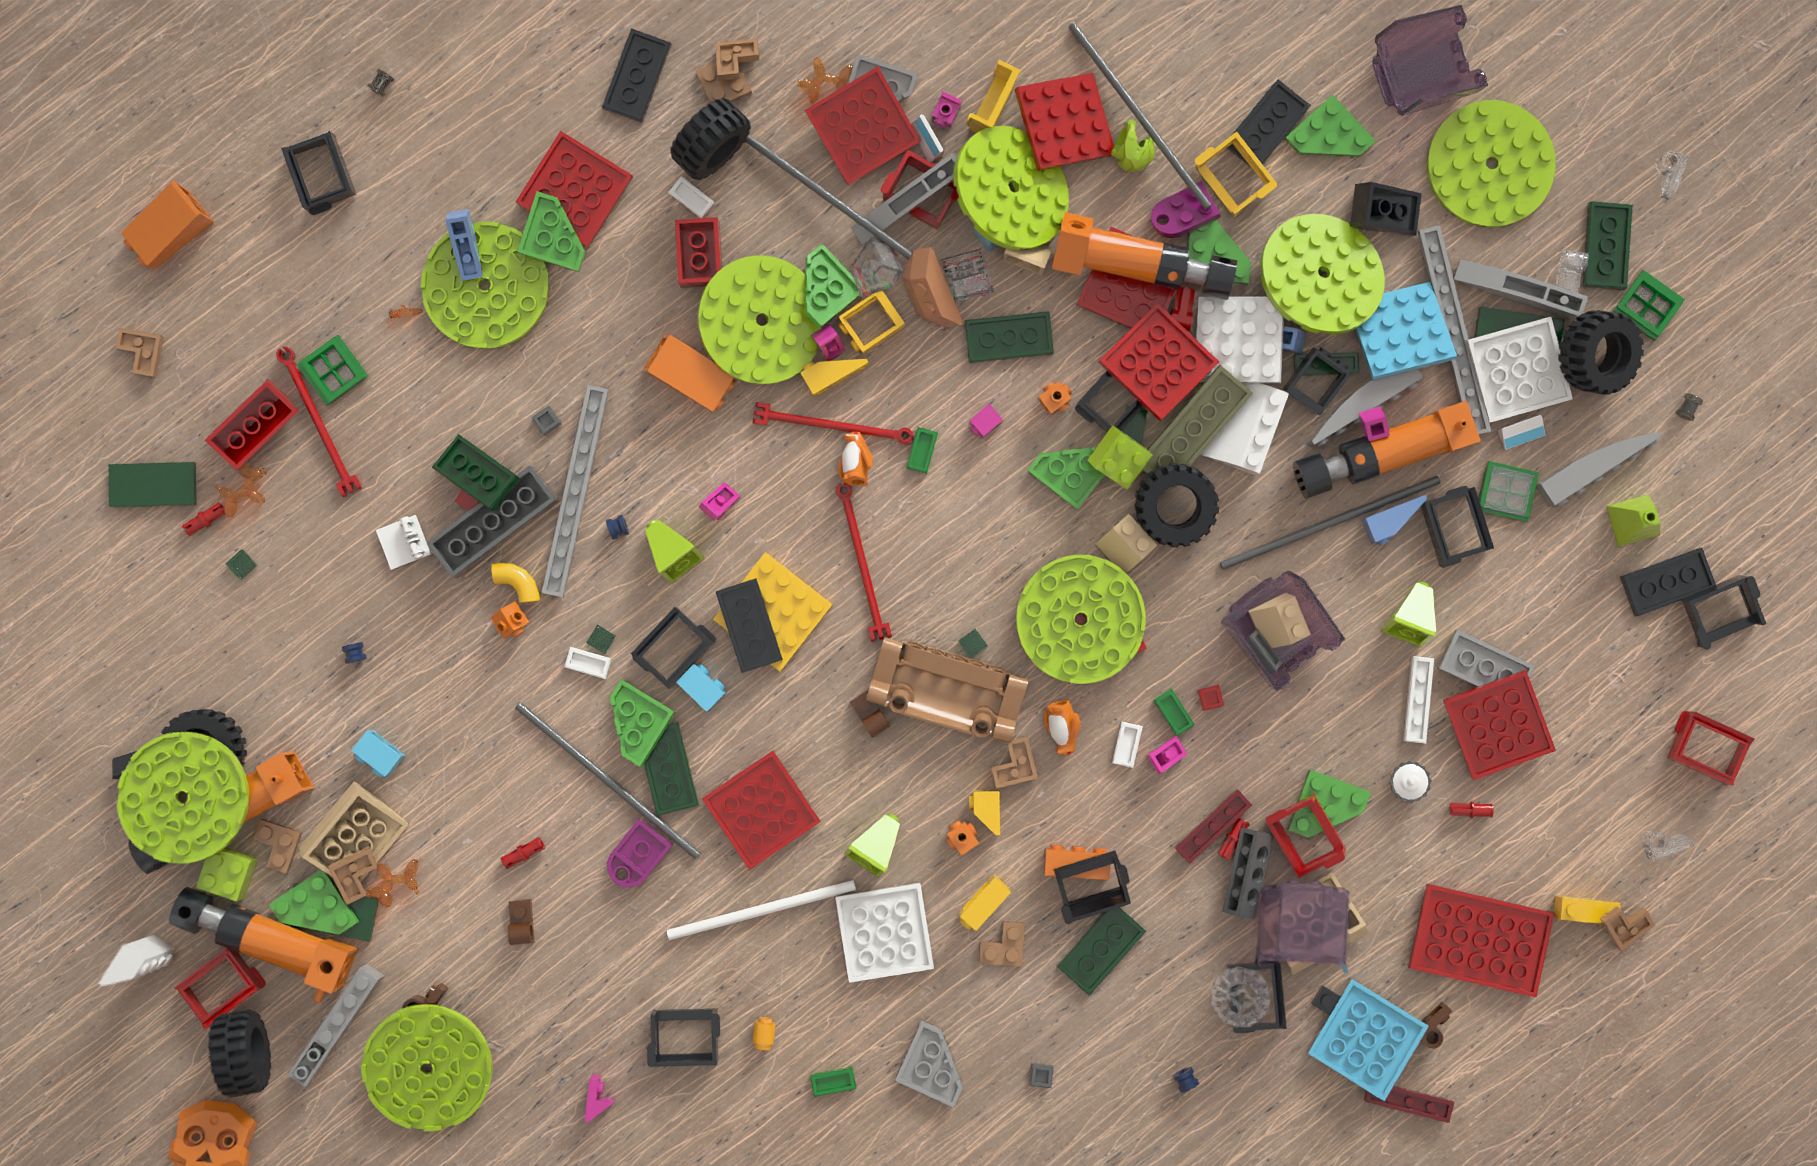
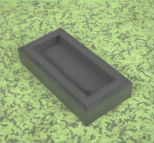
(1264, 651)

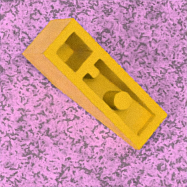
(827, 374)
(1582, 909)

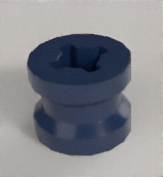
(617, 527)
(354, 652)
(1186, 1079)

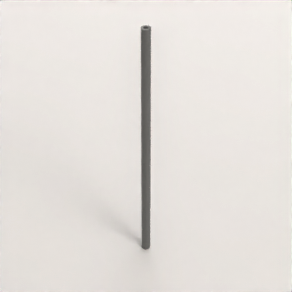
(1140, 116)
(828, 197)
(1330, 522)
(607, 780)

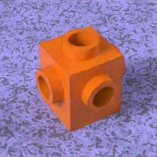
(1052, 405)
(510, 620)
(965, 844)

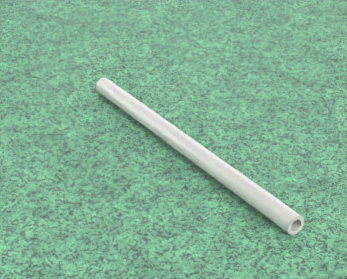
(760, 910)

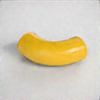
(517, 578)

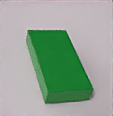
(922, 450)
(1174, 712)
(833, 1081)

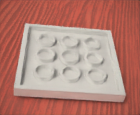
(1243, 337)
(1519, 369)
(884, 932)

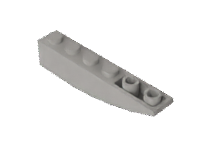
(908, 198)
(1521, 289)
(1365, 398)
(1591, 468)
(336, 1024)

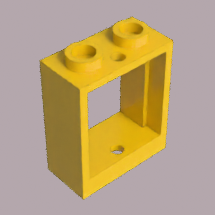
(888, 309)
(984, 903)

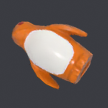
(855, 460)
(1062, 725)

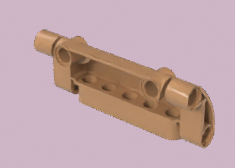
(947, 689)

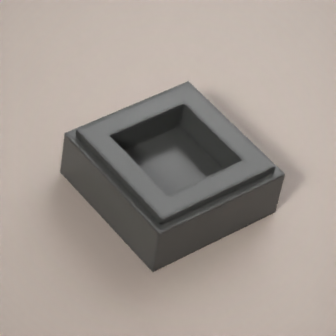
(546, 420)
(1041, 1075)

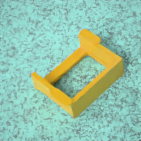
(995, 98)
(1251, 159)

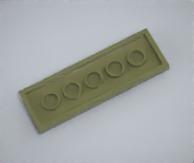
(1198, 421)

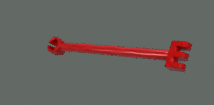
(767, 414)
(346, 480)
(878, 626)

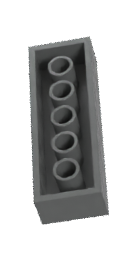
(484, 531)

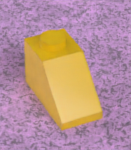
(987, 808)

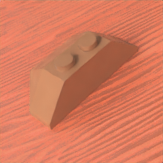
(929, 289)

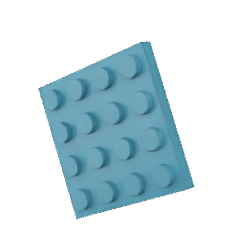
(1405, 333)
(1368, 1039)

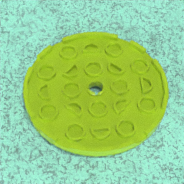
(1499, 133)
(1009, 218)
(1318, 303)
(490, 316)
(730, 327)
(1080, 651)
(214, 806)
(434, 1037)

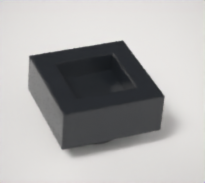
(1325, 1000)

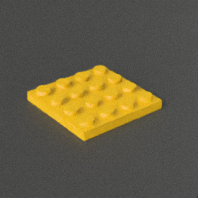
(790, 605)

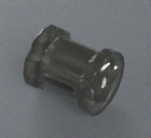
(380, 82)
(1689, 407)

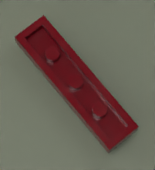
(1213, 826)
(1415, 1103)

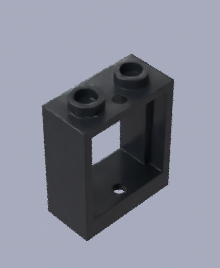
(1331, 391)

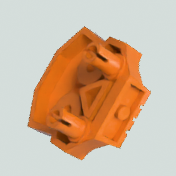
(215, 1124)

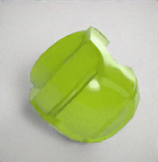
(1129, 154)

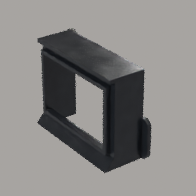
(323, 202)
(1091, 415)
(1436, 532)
(1749, 592)
(707, 637)
(1097, 902)
(1278, 996)
(655, 1059)

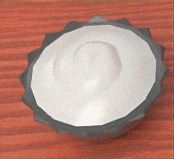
(1410, 781)

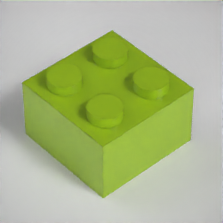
(1119, 457)
(227, 874)

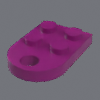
(1183, 213)
(638, 854)

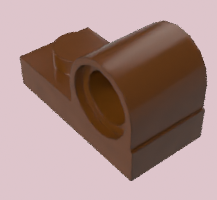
(870, 715)
(521, 922)
(434, 995)
(1437, 1016)

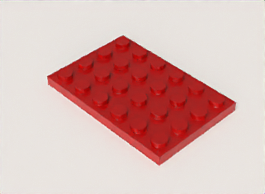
(1481, 940)

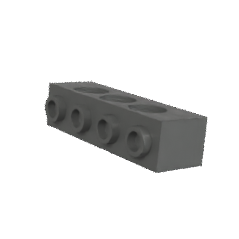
(1247, 873)

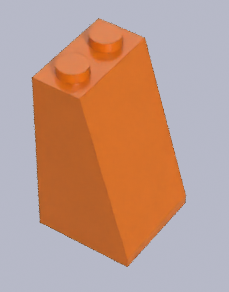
(166, 225)
(689, 373)

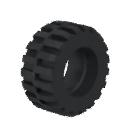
(710, 138)
(1621, 356)
(1196, 525)
(215, 723)
(239, 1053)

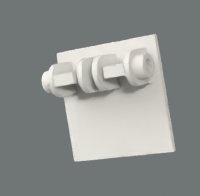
(403, 542)

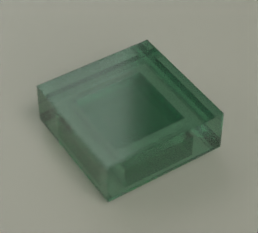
(241, 564)
(601, 639)
(972, 643)

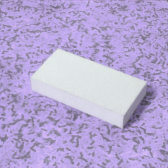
(691, 197)
(588, 663)
(1127, 744)

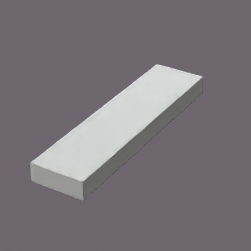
(1418, 699)

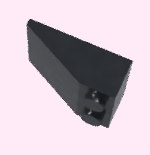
(1385, 209)

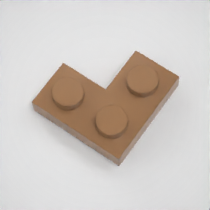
(731, 53)
(725, 89)
(147, 350)
(1021, 765)
(283, 841)
(346, 874)
(1626, 930)
(1009, 951)

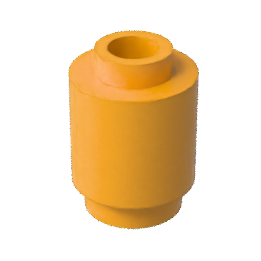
(764, 1033)

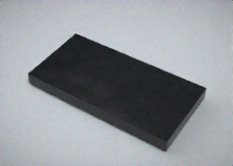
(636, 75)
(1270, 121)
(1667, 581)
(749, 625)

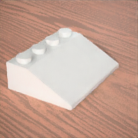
(1249, 432)

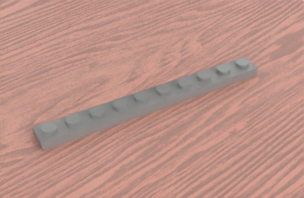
(1446, 295)
(575, 491)

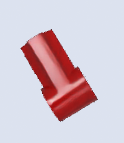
(1183, 307)

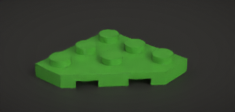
(1330, 132)
(550, 235)
(1214, 240)
(827, 287)
(1067, 474)
(638, 721)
(1337, 799)
(315, 906)

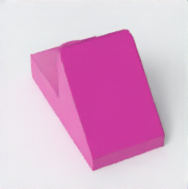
(828, 342)
(719, 502)
(1167, 754)
(596, 1104)

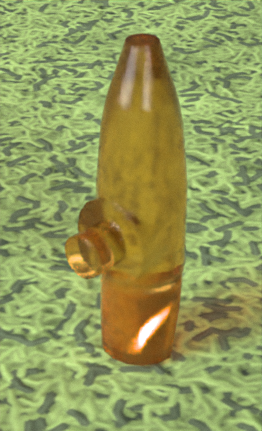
(404, 312)

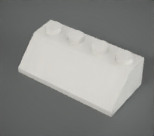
(138, 959)

